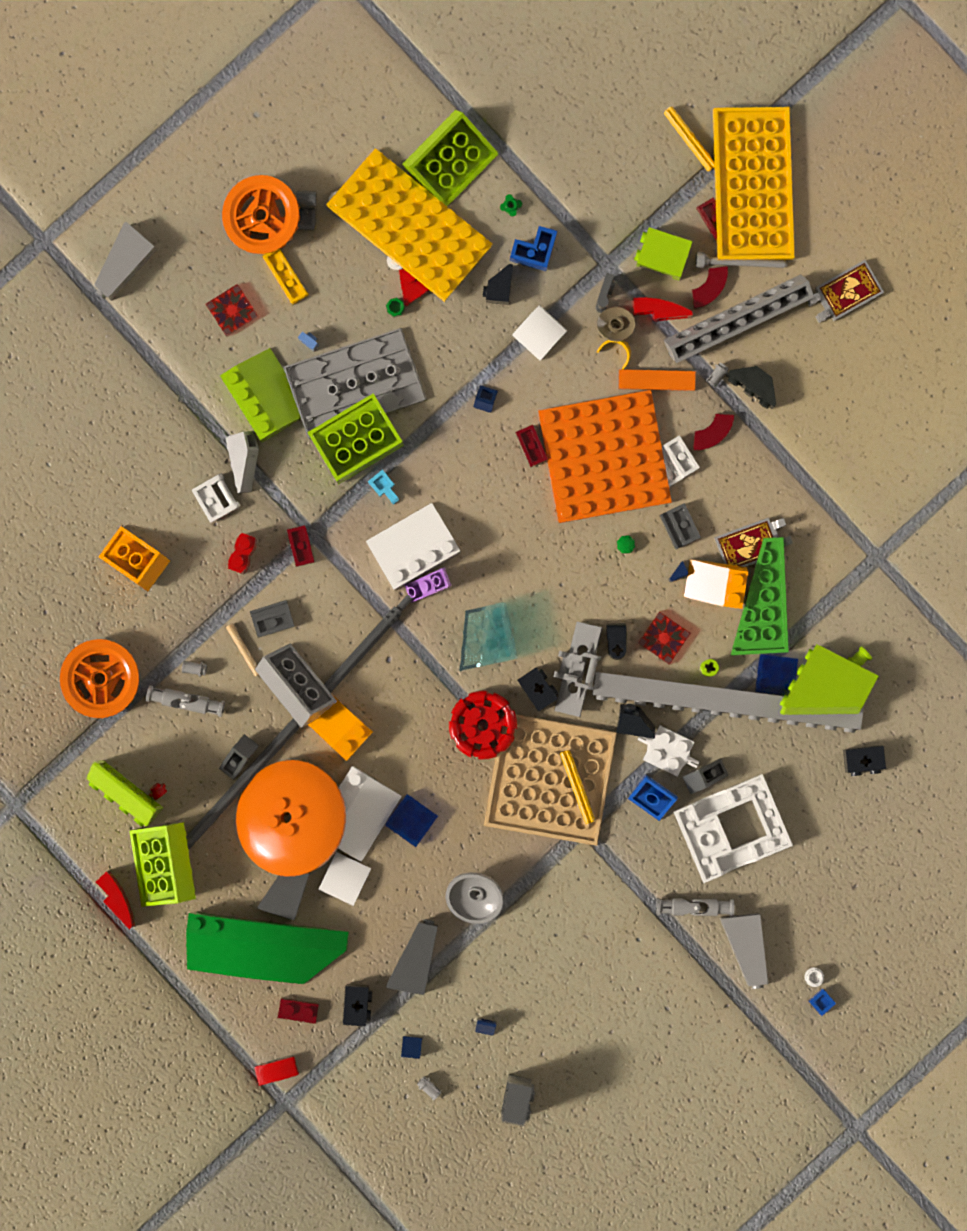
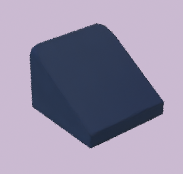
(485, 399)
(679, 572)
(485, 1026)
(411, 1047)

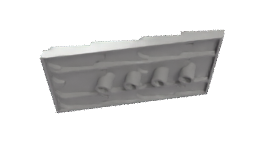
(353, 372)

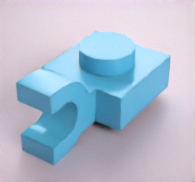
(382, 485)

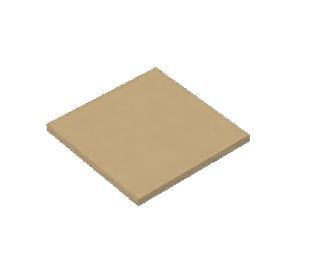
(532, 786)

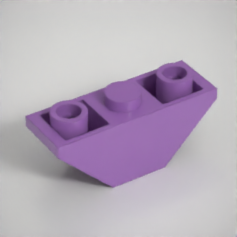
(428, 585)

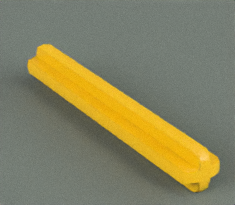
(689, 138)
(577, 786)

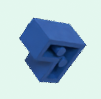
(536, 254)

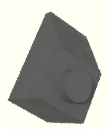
(238, 756)
(705, 776)

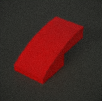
(276, 1070)

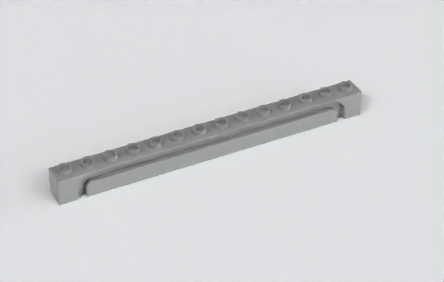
(713, 699)

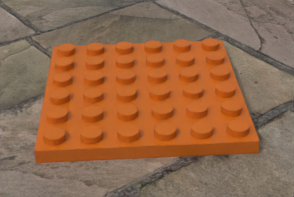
(604, 456)

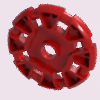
(471, 728)

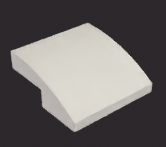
(539, 332)
(678, 460)
(344, 879)

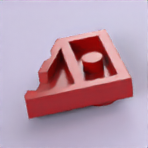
(410, 287)

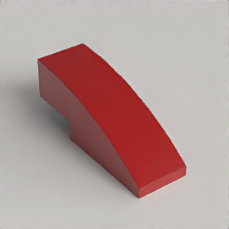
(661, 309)
(116, 899)

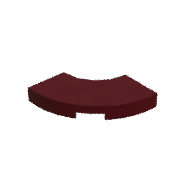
(711, 288)
(714, 433)

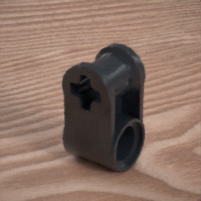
(616, 637)

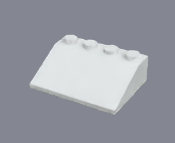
(413, 546)
(367, 810)

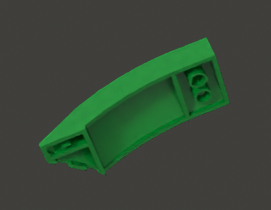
(260, 948)

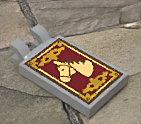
(846, 292)
(744, 544)

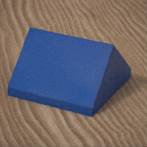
(652, 797)

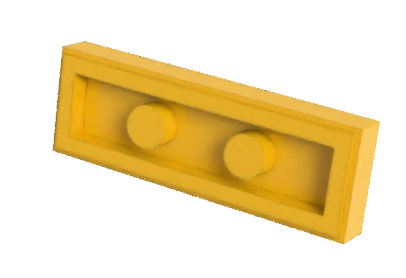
(285, 276)

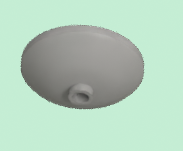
(472, 905)

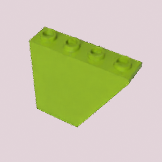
(828, 685)

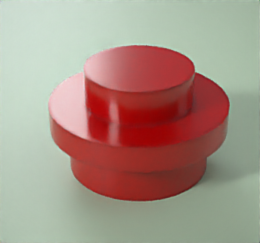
(157, 790)

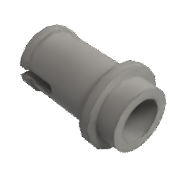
(717, 374)
(194, 668)
(428, 1087)

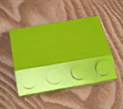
(450, 158)
(263, 394)
(356, 438)
(123, 792)
(162, 864)

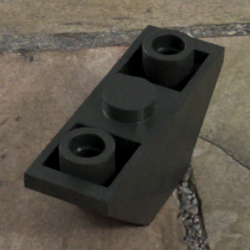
(755, 383)

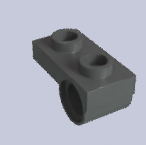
(307, 202)

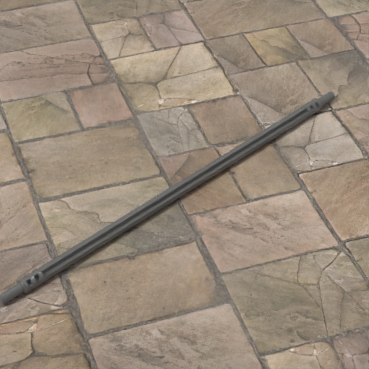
(289, 730)

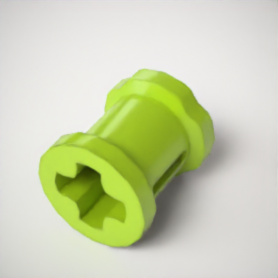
(860, 657)
(704, 670)

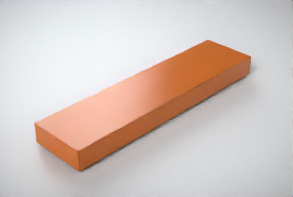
(656, 380)

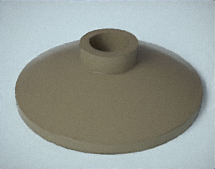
(616, 317)

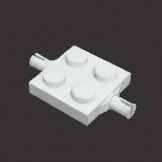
(669, 751)

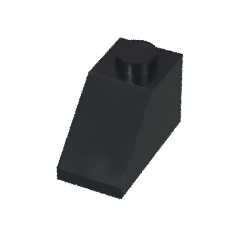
(499, 287)
(634, 722)

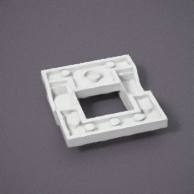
(707, 838)

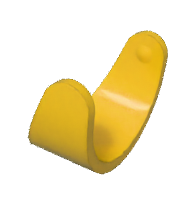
(625, 345)

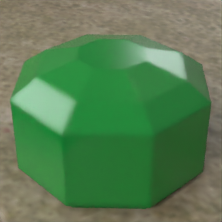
(395, 307)
(625, 544)

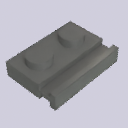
(680, 526)
(272, 618)

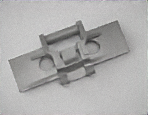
(573, 668)

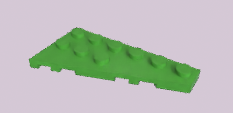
(765, 610)

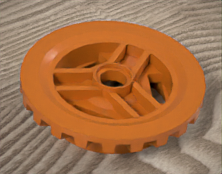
(240, 225)
(79, 667)

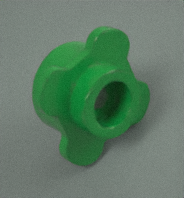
(512, 211)

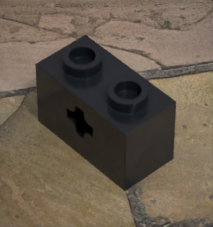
(539, 700)
(874, 754)
(352, 994)

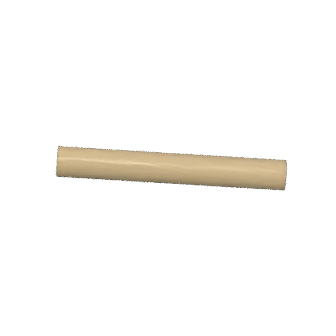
(242, 647)

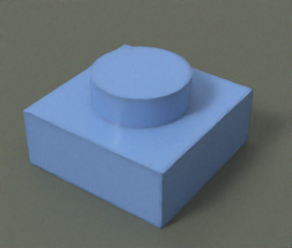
(309, 340)

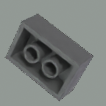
(516, 1100)

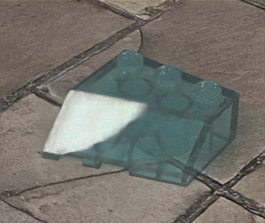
(487, 637)

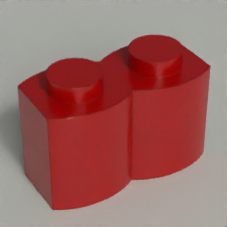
(240, 558)

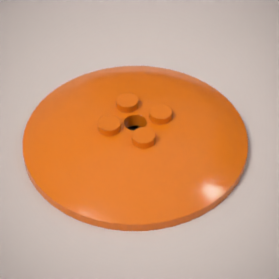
(315, 822)

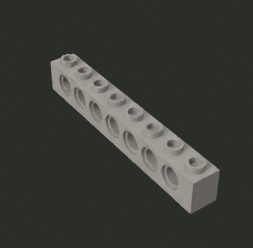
(739, 318)

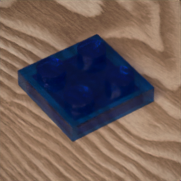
(775, 674)
(411, 820)

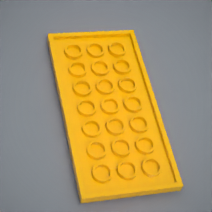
(753, 183)
(409, 225)

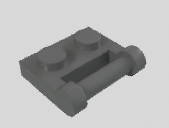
(607, 289)

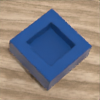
(822, 1002)

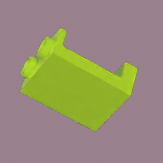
(663, 252)

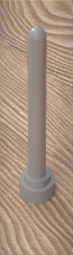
(703, 260)

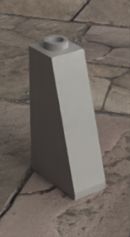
(123, 262)
(748, 947)

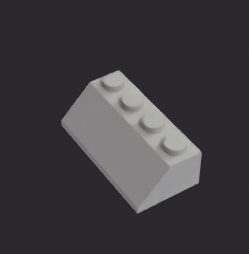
(295, 685)

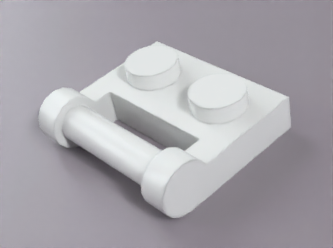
(209, 500)

